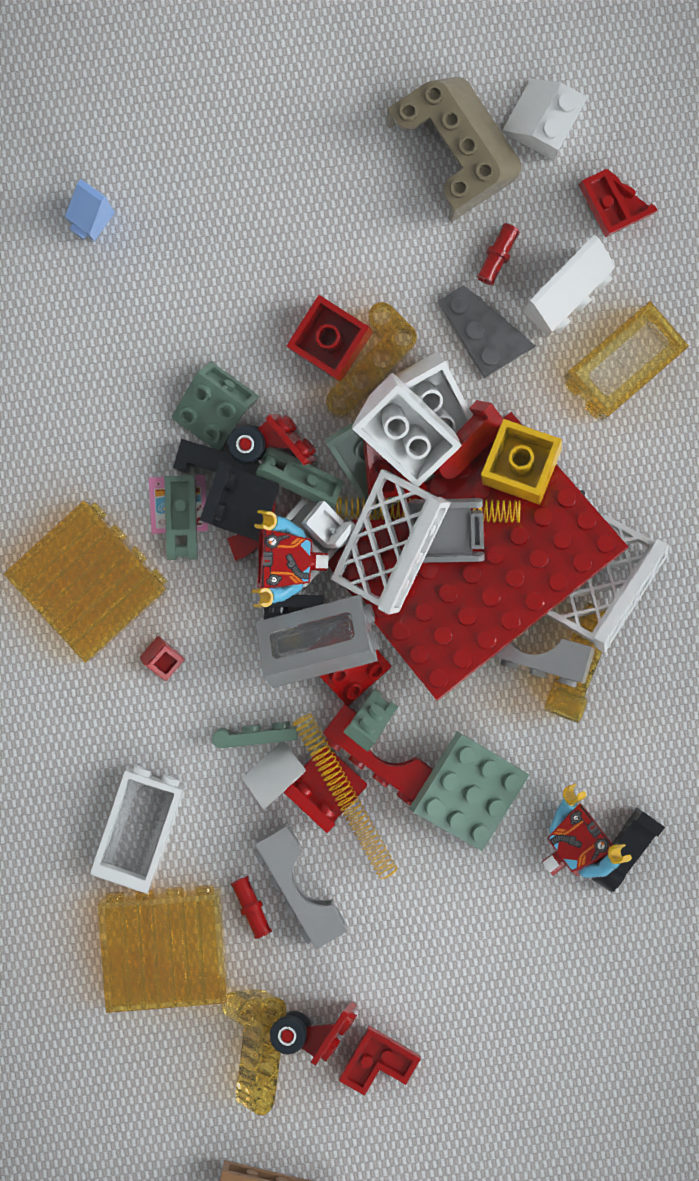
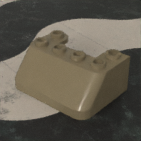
(470, 135)

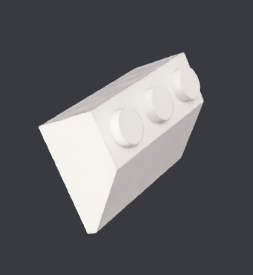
(571, 287)
(405, 431)

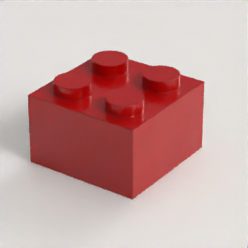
(329, 338)

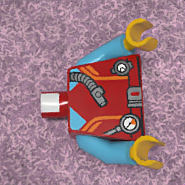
(284, 559)
(580, 841)

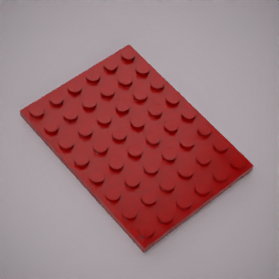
(472, 610)

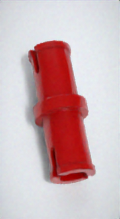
(498, 254)
(251, 907)

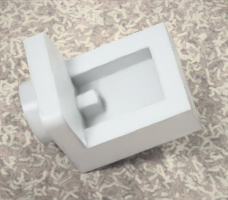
(328, 526)

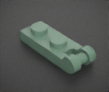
(299, 478)
(181, 516)
(370, 720)
(254, 735)

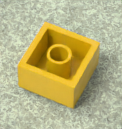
(521, 461)

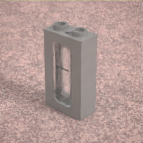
(317, 641)

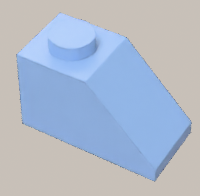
(88, 211)

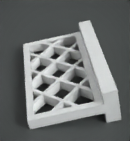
(414, 549)
(628, 595)

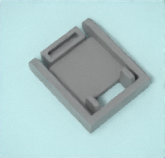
(458, 533)

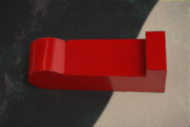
(473, 437)

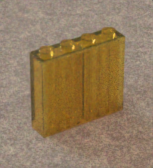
(87, 580)
(163, 949)

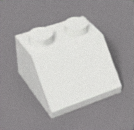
(544, 116)

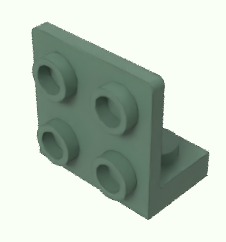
(213, 405)

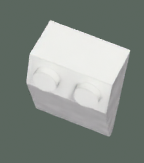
(437, 389)

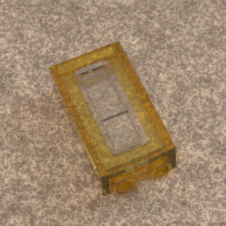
(625, 361)

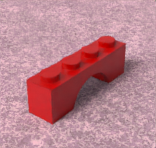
(404, 776)

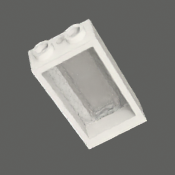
(138, 829)

